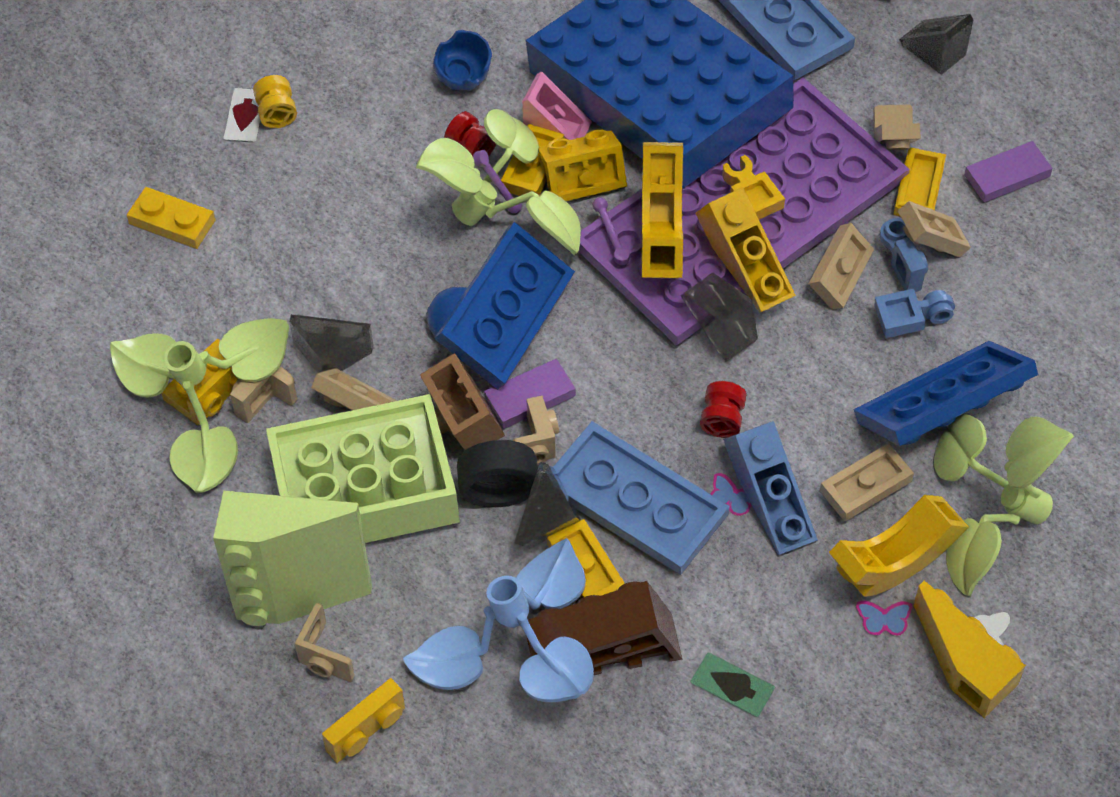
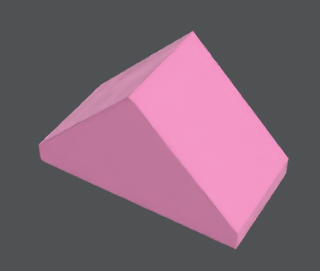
(551, 109)

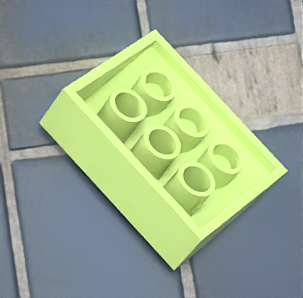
(373, 456)
(289, 555)

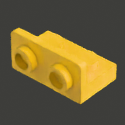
(584, 165)
(210, 391)

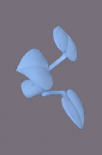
(553, 675)

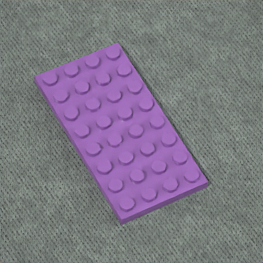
(816, 161)

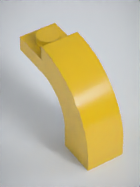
(662, 210)
(901, 549)

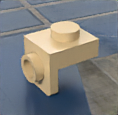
(895, 126)
(251, 396)
(543, 428)

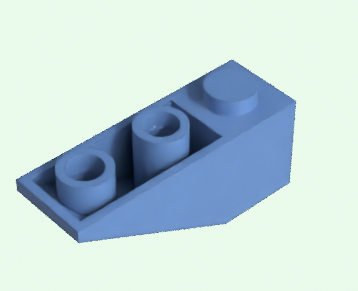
(771, 486)

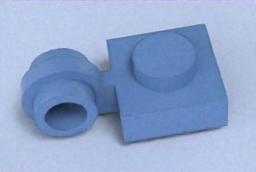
(906, 260)
(904, 314)

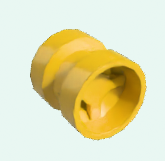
(274, 101)

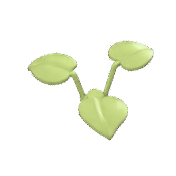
(456, 168)
(148, 361)
(1029, 452)

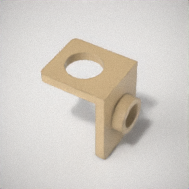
(318, 659)

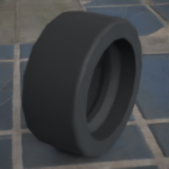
(496, 473)

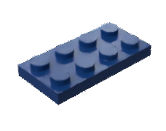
(505, 305)
(945, 393)

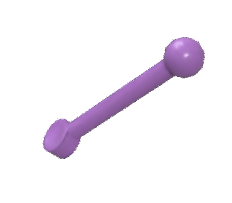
(481, 159)
(621, 255)

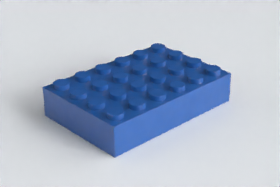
(662, 77)

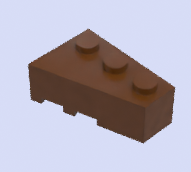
(613, 626)

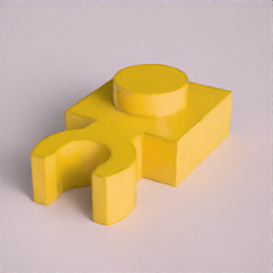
(759, 188)

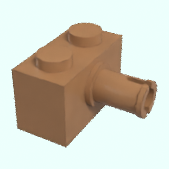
(460, 404)

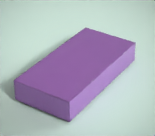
(1008, 171)
(509, 400)

